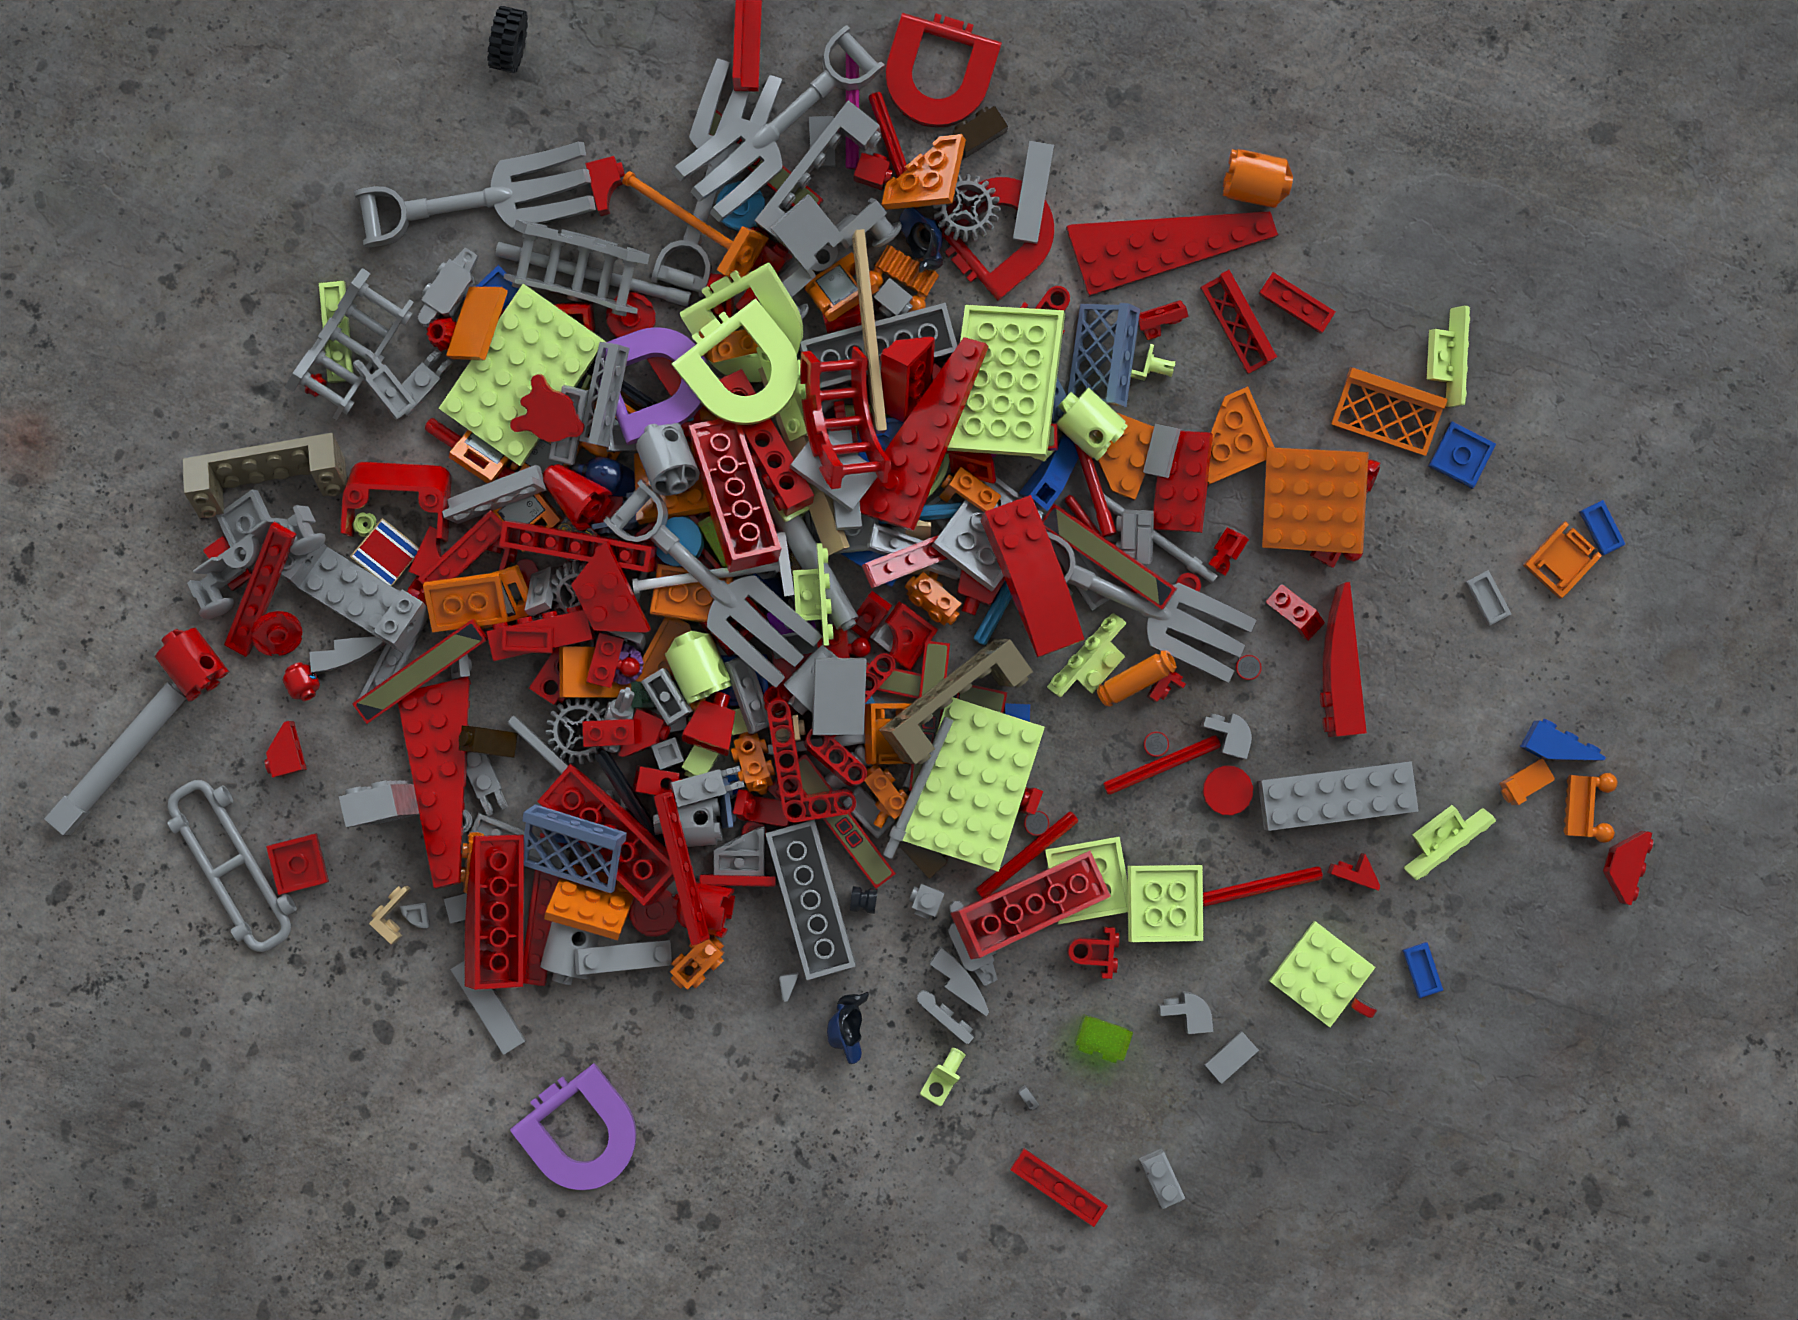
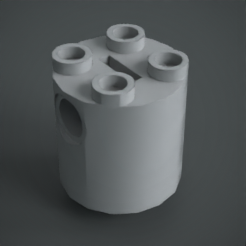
(667, 459)
(802, 681)
(697, 834)
(560, 953)

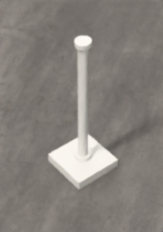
(782, 566)

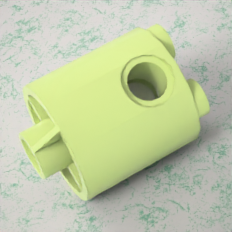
(1084, 418)
(697, 666)

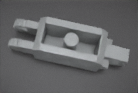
(449, 288)
(982, 966)

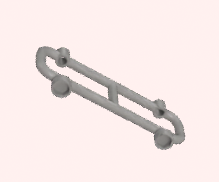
(281, 906)

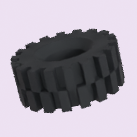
(507, 39)

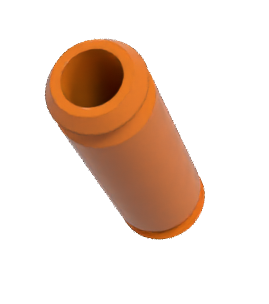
(1136, 678)

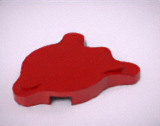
(548, 413)

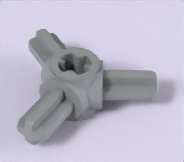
(619, 709)

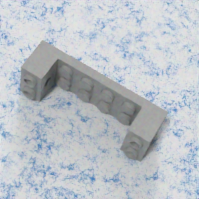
(851, 123)
(357, 596)

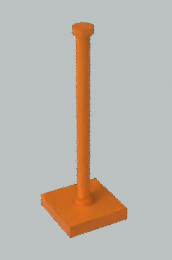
(741, 252)

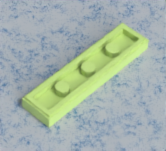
(330, 296)

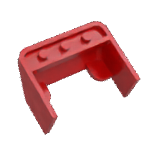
(429, 480)

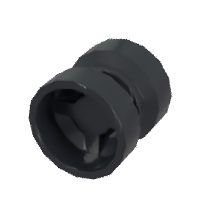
(865, 899)

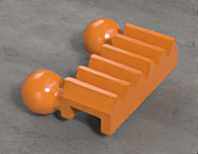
(905, 270)
(1581, 805)

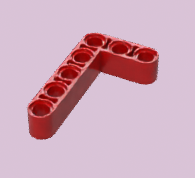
(830, 744)
(793, 771)

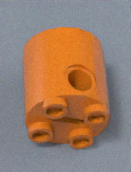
(1257, 178)

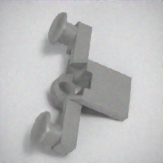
(808, 230)
(245, 528)

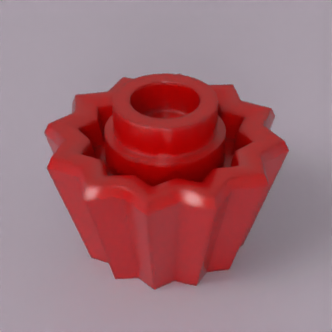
(441, 332)

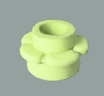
(360, 519)

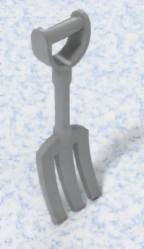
(700, 135)
(761, 141)
(502, 195)
(728, 598)
(1170, 617)

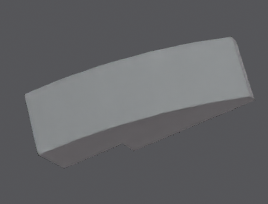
(344, 654)
(959, 980)

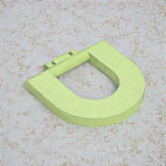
(772, 297)
(712, 393)

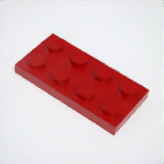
(1182, 496)

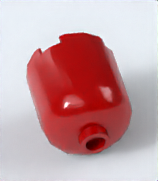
(716, 905)

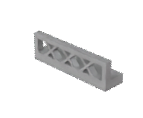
(607, 395)
(495, 495)

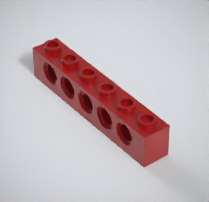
(787, 500)
(575, 545)

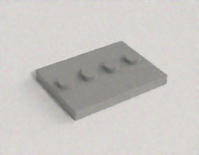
(966, 542)

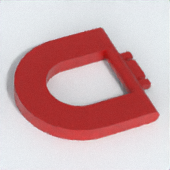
(976, 80)
(1020, 263)

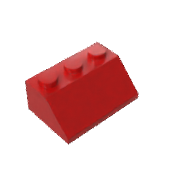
(906, 374)

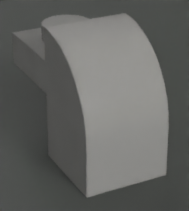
(1236, 737)
(1195, 1010)

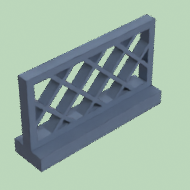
(1121, 351)
(571, 828)

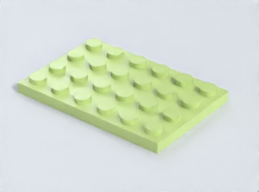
(527, 341)
(1016, 383)
(975, 785)

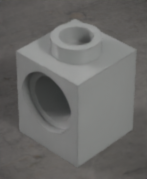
(668, 753)

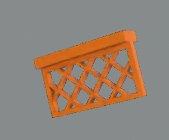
(1396, 390)

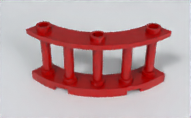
(817, 425)

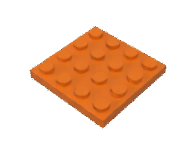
(1315, 500)

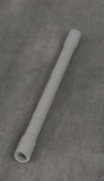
(667, 293)

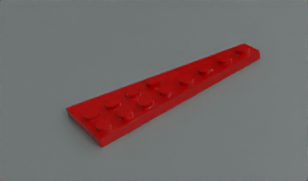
(1139, 249)
(923, 440)
(431, 731)

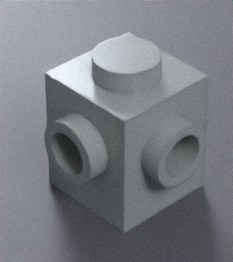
(926, 900)

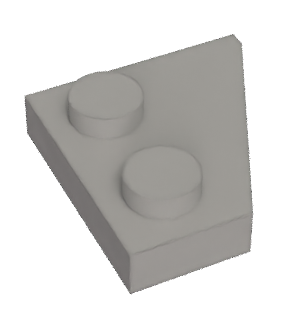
(742, 855)

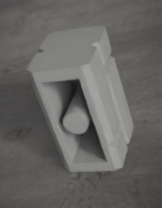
(1136, 534)
(666, 696)
(1162, 1178)

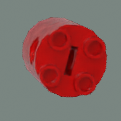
(190, 662)

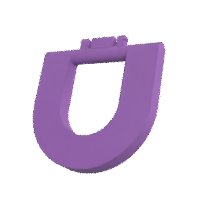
(678, 408)
(548, 1154)

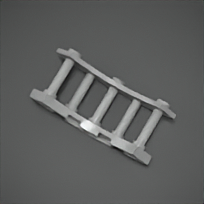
(586, 245)
(332, 332)

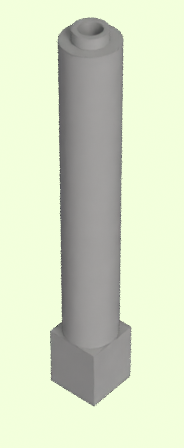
(805, 552)
(75, 807)

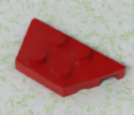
(607, 595)

